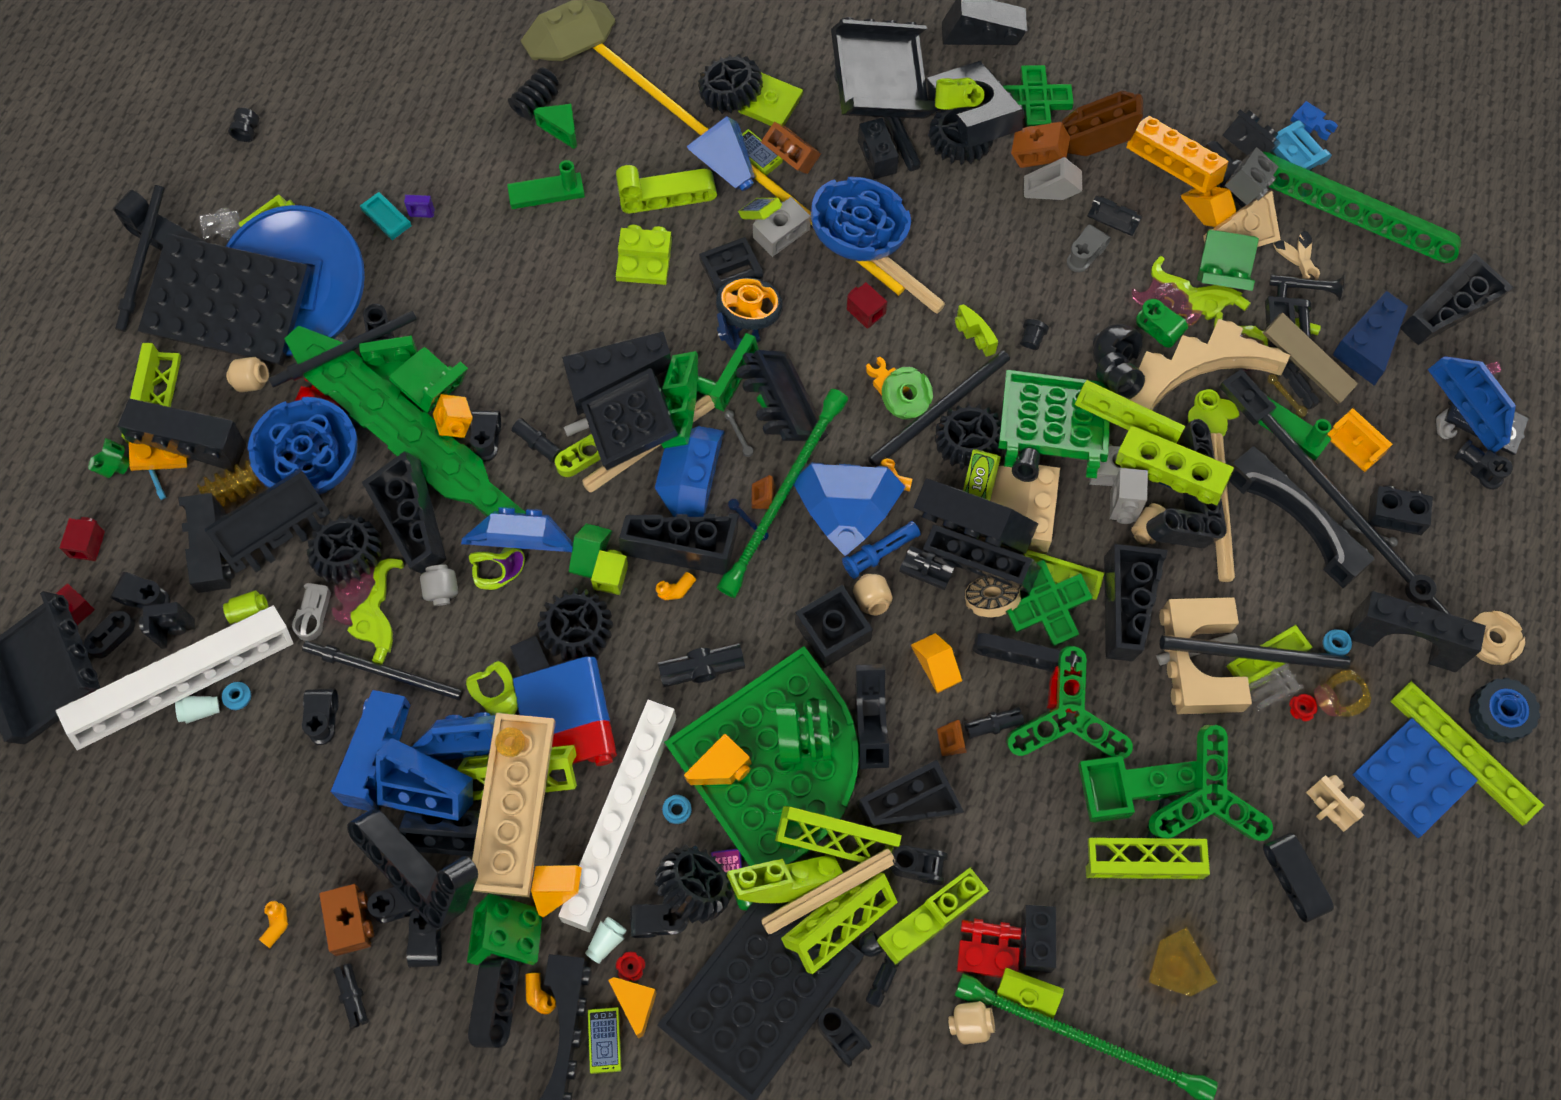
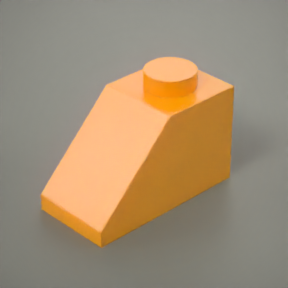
(1210, 207)
(720, 764)

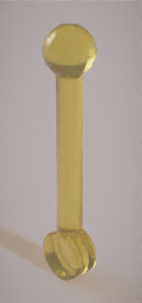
(1300, 410)

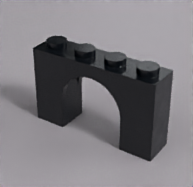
(991, 121)
(1452, 637)

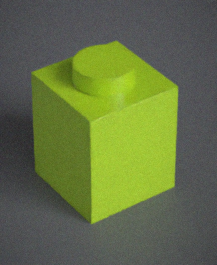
(609, 572)

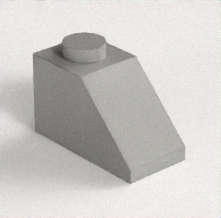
(1054, 181)

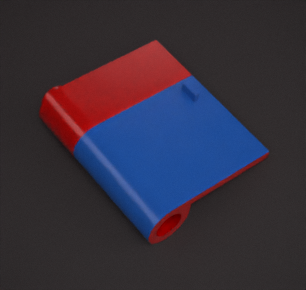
(576, 701)

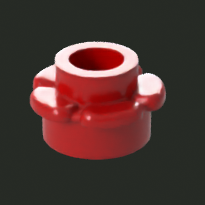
(1306, 701)
(638, 966)

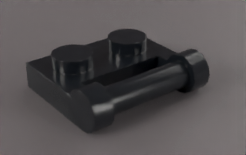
(728, 258)
(1278, 305)

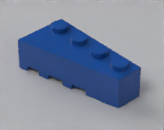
(381, 720)

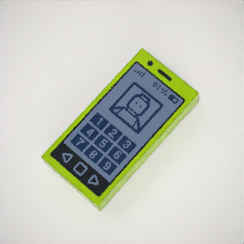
(759, 154)
(760, 208)
(604, 1040)

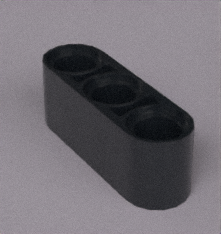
(1298, 877)
(493, 1003)

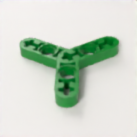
(1074, 703)
(1198, 797)

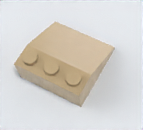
(1030, 499)

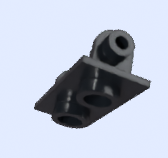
(1114, 216)

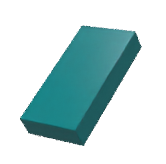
(385, 216)

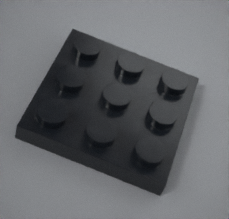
(629, 419)

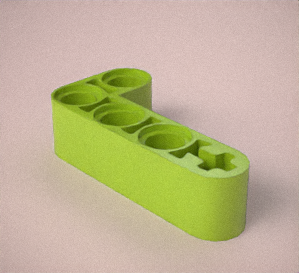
(663, 190)

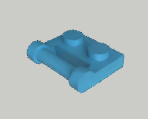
(1294, 151)

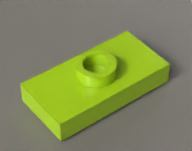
(1030, 992)

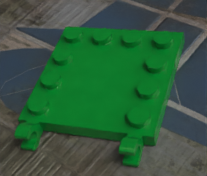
(1043, 416)

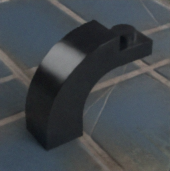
(871, 716)

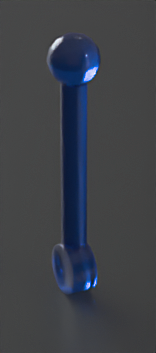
(734, 505)

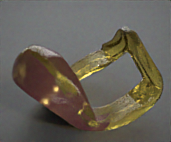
(1329, 701)

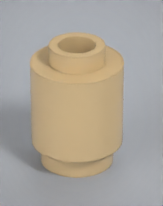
(1139, 528)

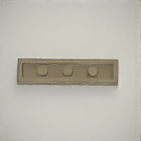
(1310, 358)

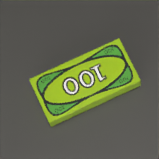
(981, 474)

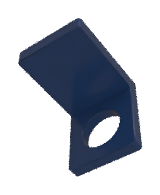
(731, 333)

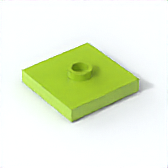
(775, 102)

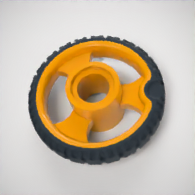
(748, 303)

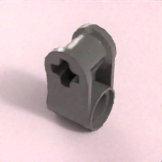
(1087, 248)

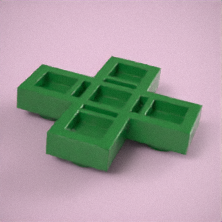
(1038, 97)
(1050, 605)

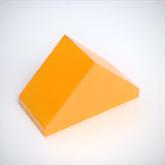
(938, 662)
(554, 886)
(635, 1001)

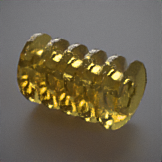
(231, 484)

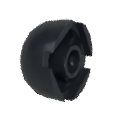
(1119, 339)

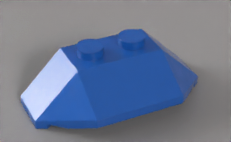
(1477, 398)
(688, 472)
(519, 530)
(457, 737)

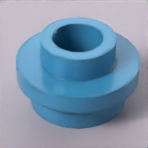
(1341, 636)
(240, 702)
(674, 801)

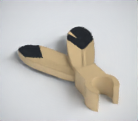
(1300, 256)

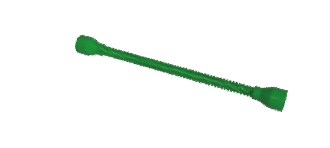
(732, 580)
(1197, 1086)

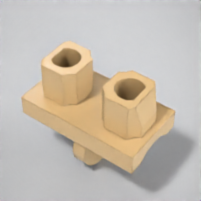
(1334, 803)

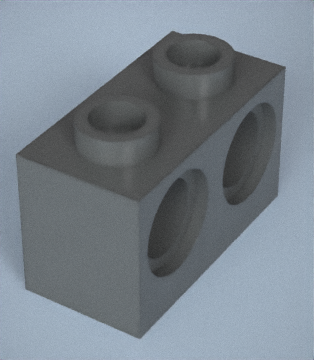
(1252, 177)

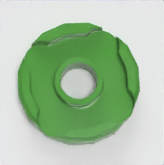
(893, 396)

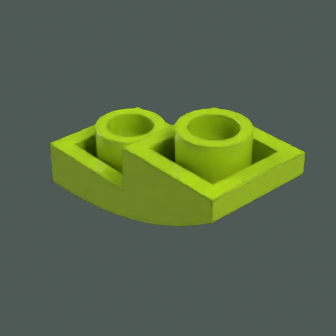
(976, 327)

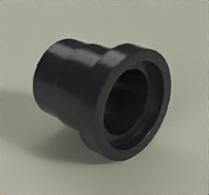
(1033, 333)
(1026, 466)

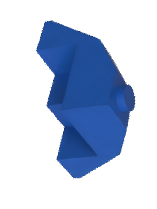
(848, 499)

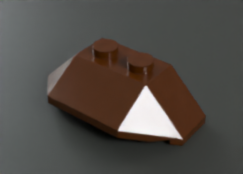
(1103, 123)

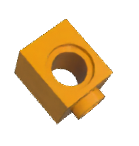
(452, 416)

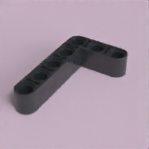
(1201, 522)
(433, 894)

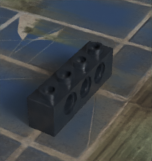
(983, 558)
(441, 834)

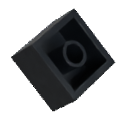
(833, 626)

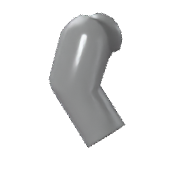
(1444, 429)

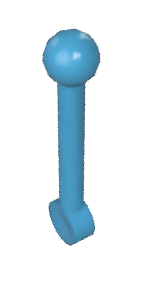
(159, 490)

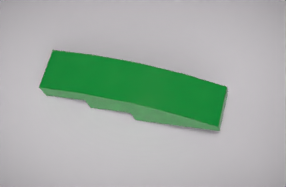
(680, 394)

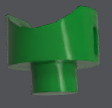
(109, 459)

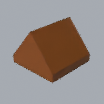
(763, 493)
(951, 739)

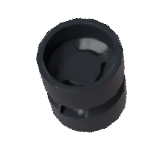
(1120, 375)

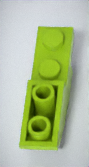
(780, 882)
(932, 916)

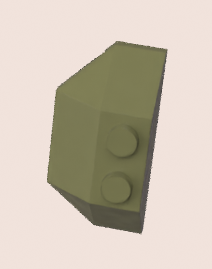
(568, 30)

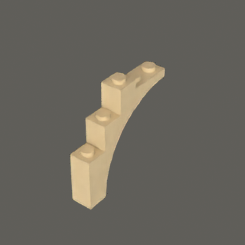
(1194, 358)

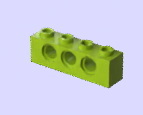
(1169, 453)

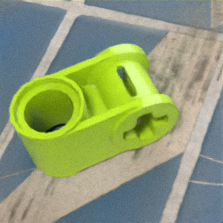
(957, 93)

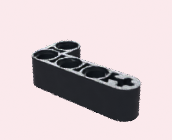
(132, 214)

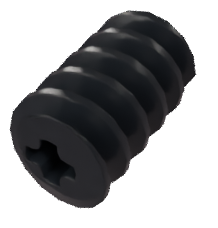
(534, 93)

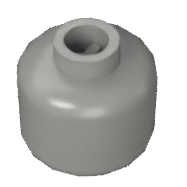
(439, 584)

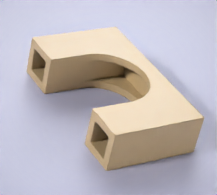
(1193, 690)

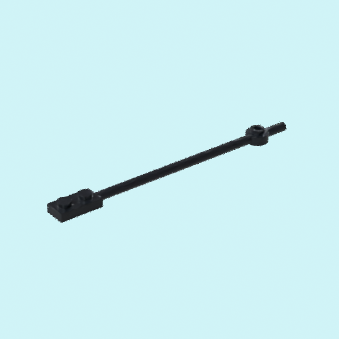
(1258, 408)

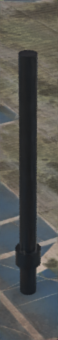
(127, 303)
(296, 371)
(333, 654)

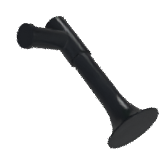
(1283, 282)

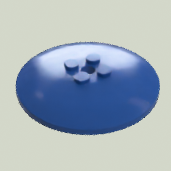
(323, 244)

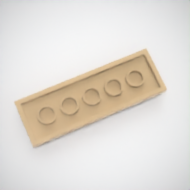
(512, 808)

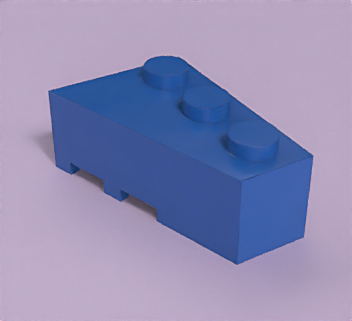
(420, 783)

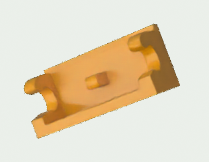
(1359, 440)

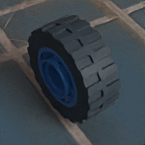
(1516, 699)

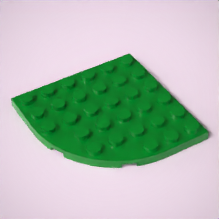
(753, 807)

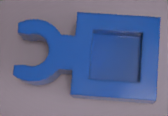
(1314, 120)

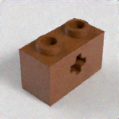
(1040, 144)
(790, 147)
(335, 907)

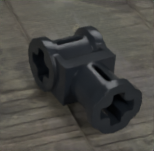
(1485, 465)

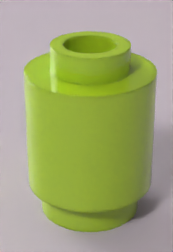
(244, 606)

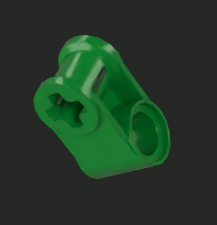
(1163, 324)

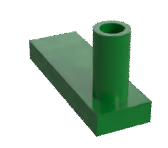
(547, 190)
(724, 389)
(1310, 438)

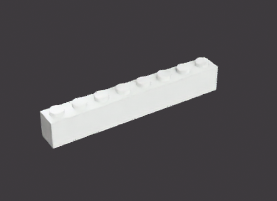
(174, 677)
(619, 814)

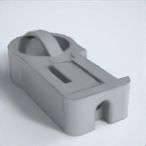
(313, 606)

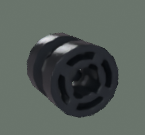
(243, 125)

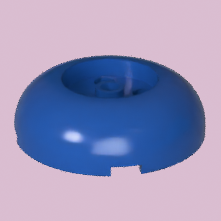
(859, 218)
(286, 431)

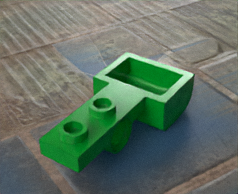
(1112, 788)

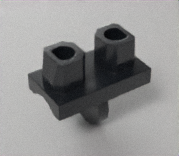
(927, 567)

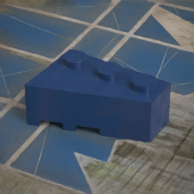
(1371, 340)

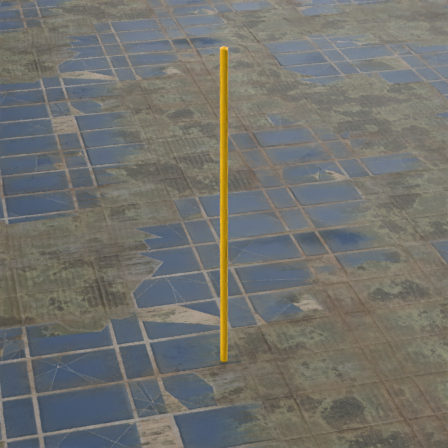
(701, 129)

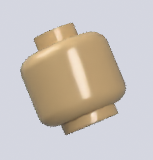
(247, 374)
(872, 594)
(972, 1022)

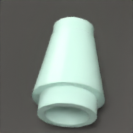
(196, 707)
(605, 939)

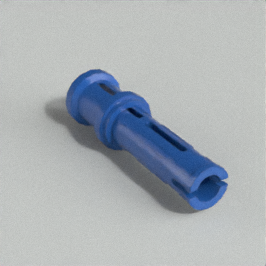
(869, 554)

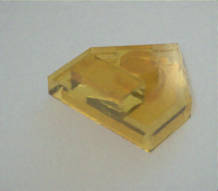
(1181, 965)

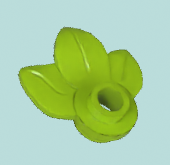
(1214, 415)

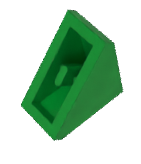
(558, 122)
(586, 549)

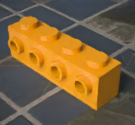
(1178, 155)

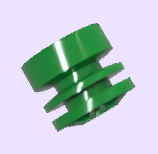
(804, 731)

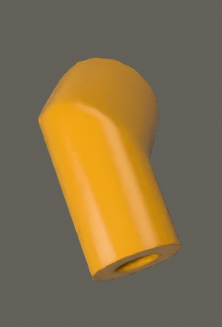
(277, 923)
(536, 997)

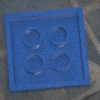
(1415, 777)

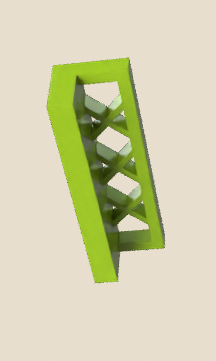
(146, 374)
(1126, 412)
(560, 758)
(832, 824)
(1147, 870)
(833, 913)

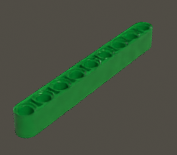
(1362, 216)

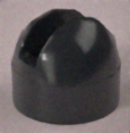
(869, 944)

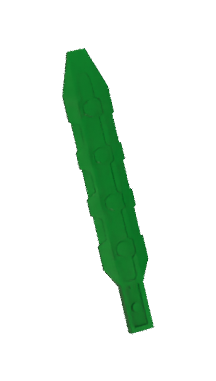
(383, 410)

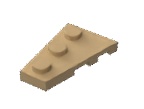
(1255, 220)

